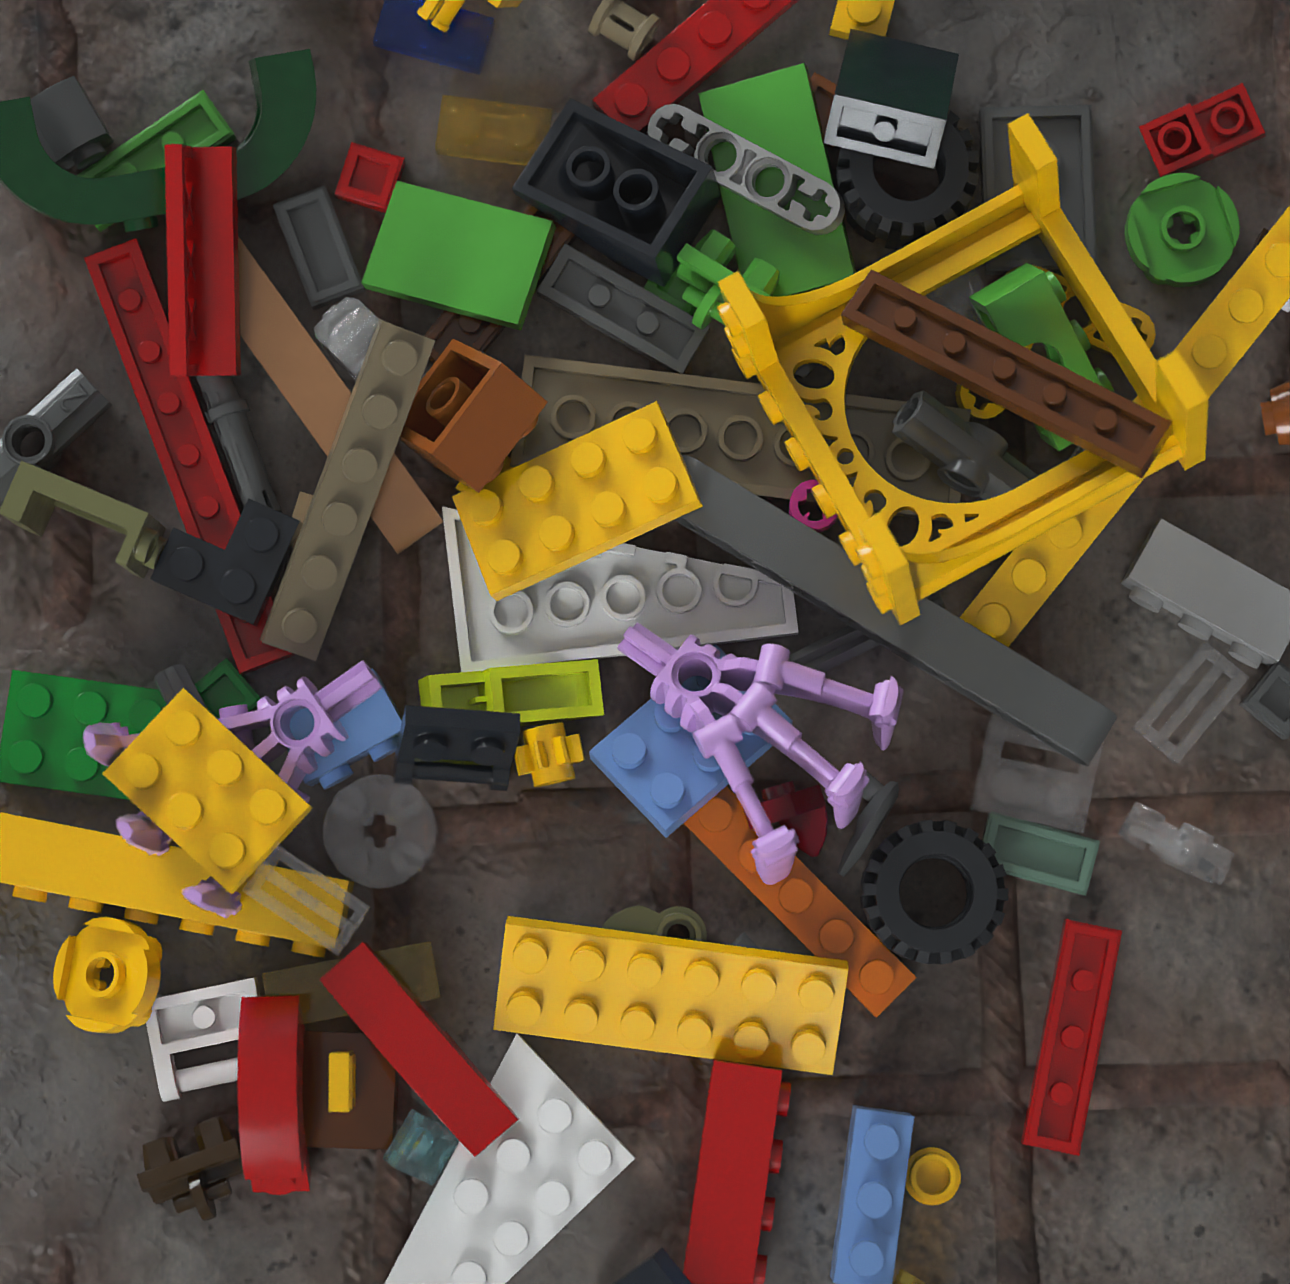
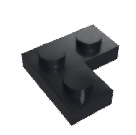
(232, 578)

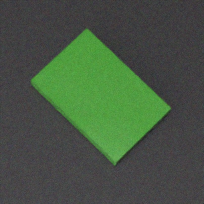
(459, 255)

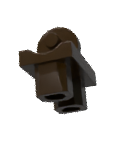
(196, 1177)

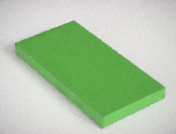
(783, 118)

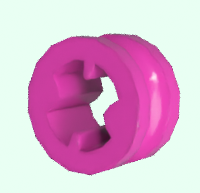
(799, 498)

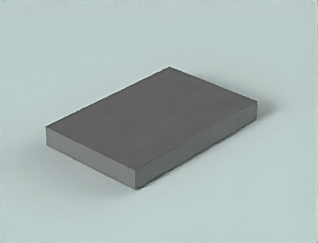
(1071, 140)

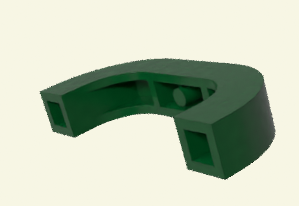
(282, 122)

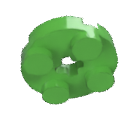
(1196, 202)

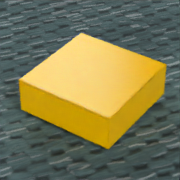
(342, 1081)

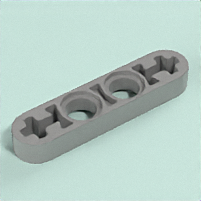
(748, 164)

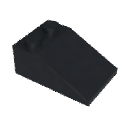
(619, 190)

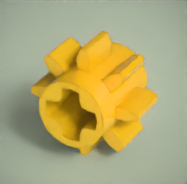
(548, 754)

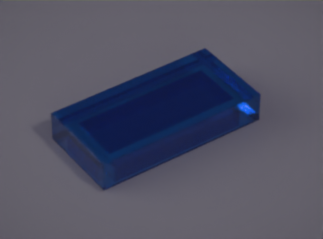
(407, 33)

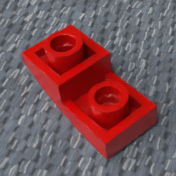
(1202, 131)

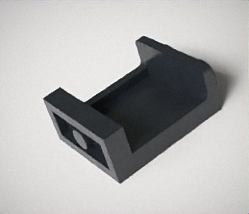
(891, 98)

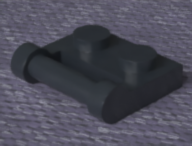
(456, 746)

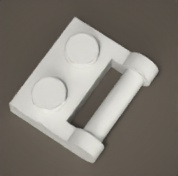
(192, 1022)

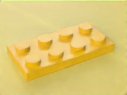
(577, 501)

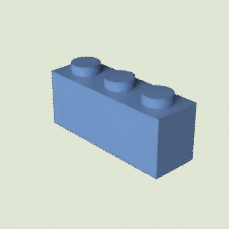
(871, 1196)

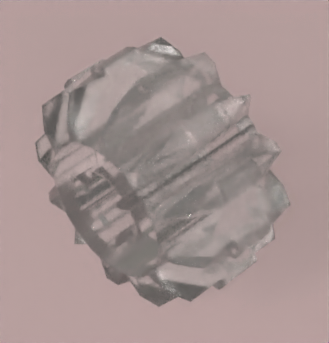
(347, 333)

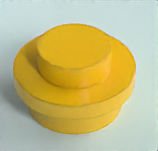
(932, 1176)

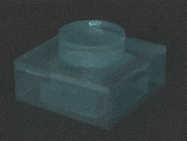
(421, 1147)

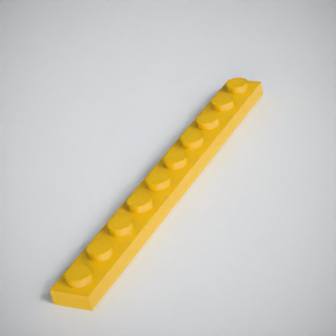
(1211, 353)

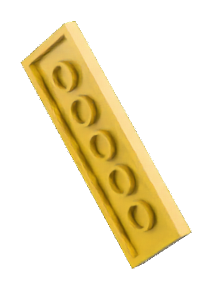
(670, 995)

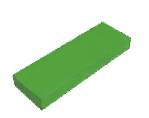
(191, 124)

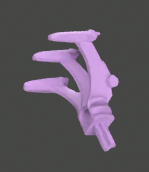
(754, 713)
(108, 740)

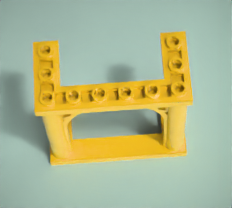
(785, 332)

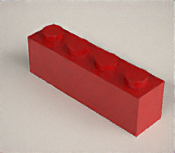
(733, 1174)

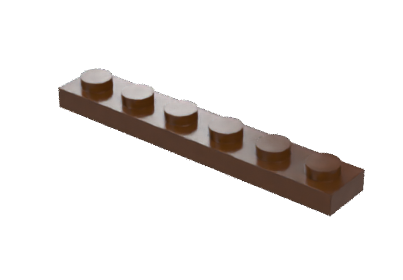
(1007, 373)

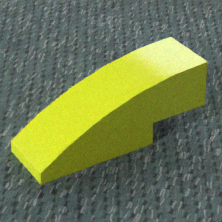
(535, 691)

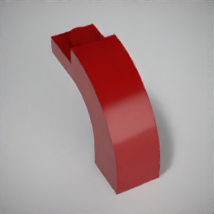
(271, 1094)

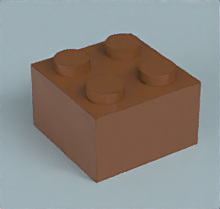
(470, 415)

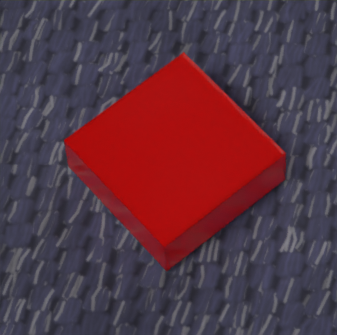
(369, 177)

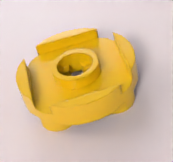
(135, 979)

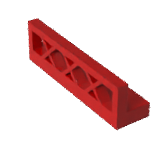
(202, 260)

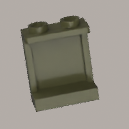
(37, 492)

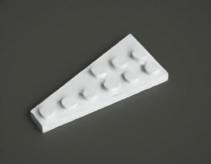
(595, 602)
(520, 1190)

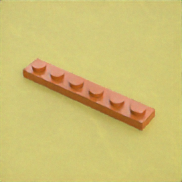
(804, 906)

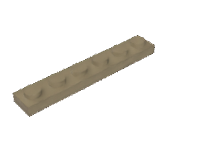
(347, 490)

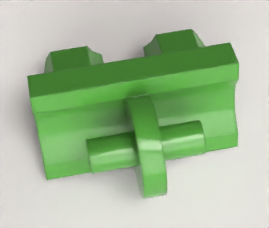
(706, 266)

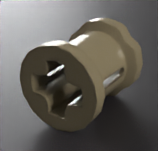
(634, 42)

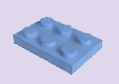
(661, 764)

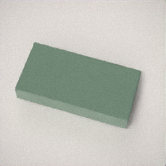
(1042, 853)

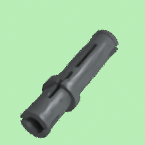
(240, 449)

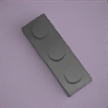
(622, 310)

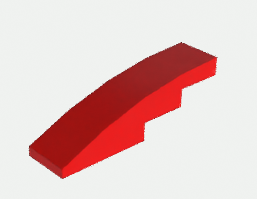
(419, 1049)

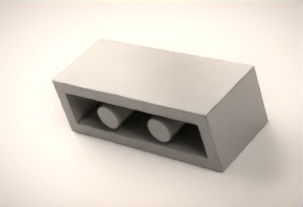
(1211, 594)

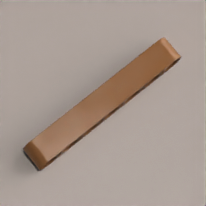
(321, 397)

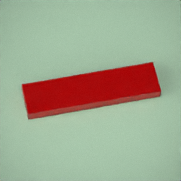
(1071, 1037)

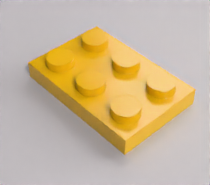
(207, 791)

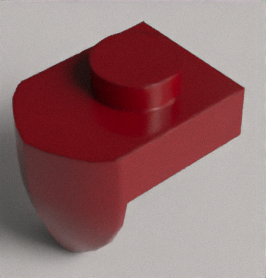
(798, 810)

